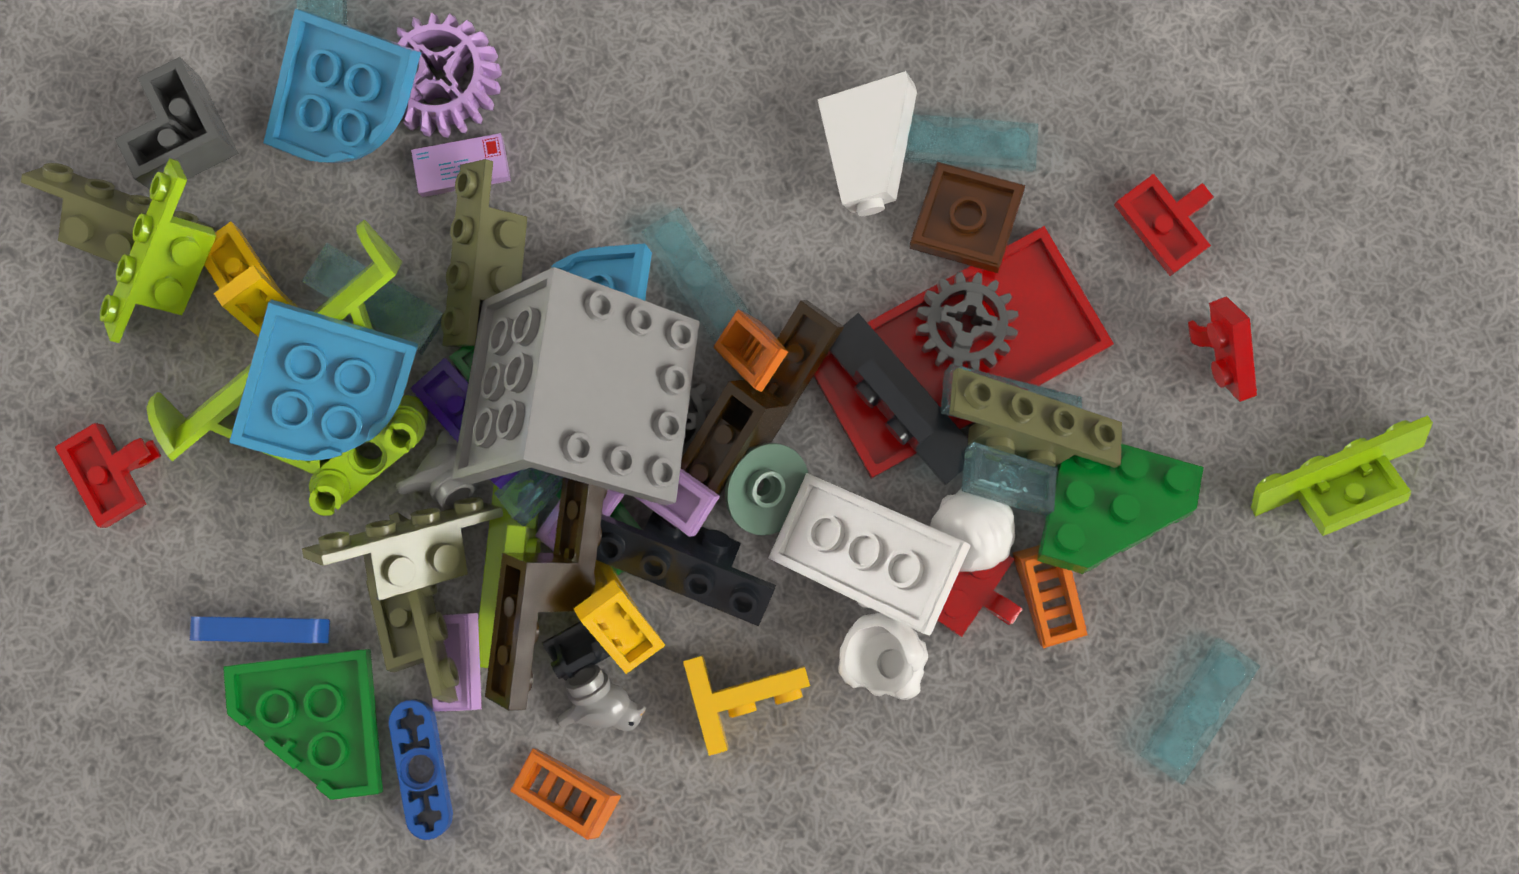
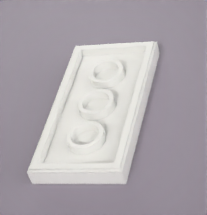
(869, 553)

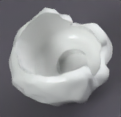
(979, 522)
(883, 657)

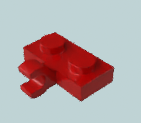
(1166, 223)
(1232, 343)
(104, 472)
(974, 591)

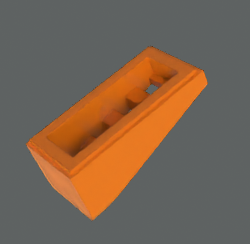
(750, 349)
(1047, 637)
(599, 815)

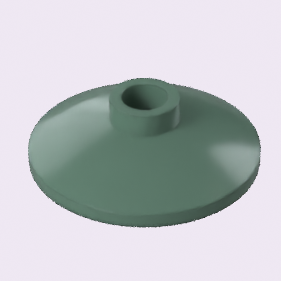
(782, 474)

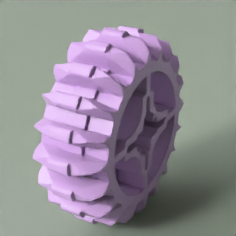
(452, 61)

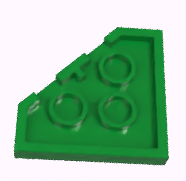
(1115, 508)
(313, 717)

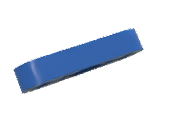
(259, 629)
(407, 784)

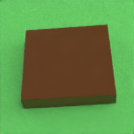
(967, 217)

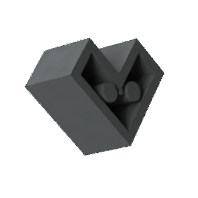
(184, 129)

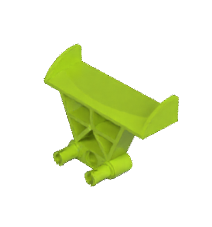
(335, 478)

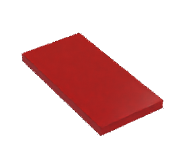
(1053, 335)

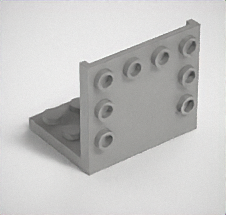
(578, 387)

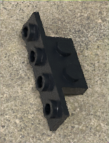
(905, 403)
(686, 565)

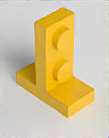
(241, 278)
(617, 621)
(736, 699)

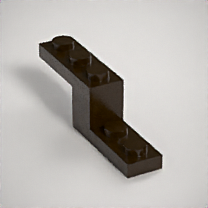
(752, 417)
(542, 584)

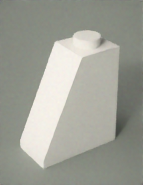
(869, 140)

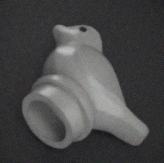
(436, 474)
(599, 702)

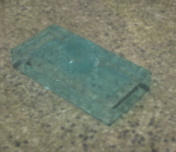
(1009, 479)

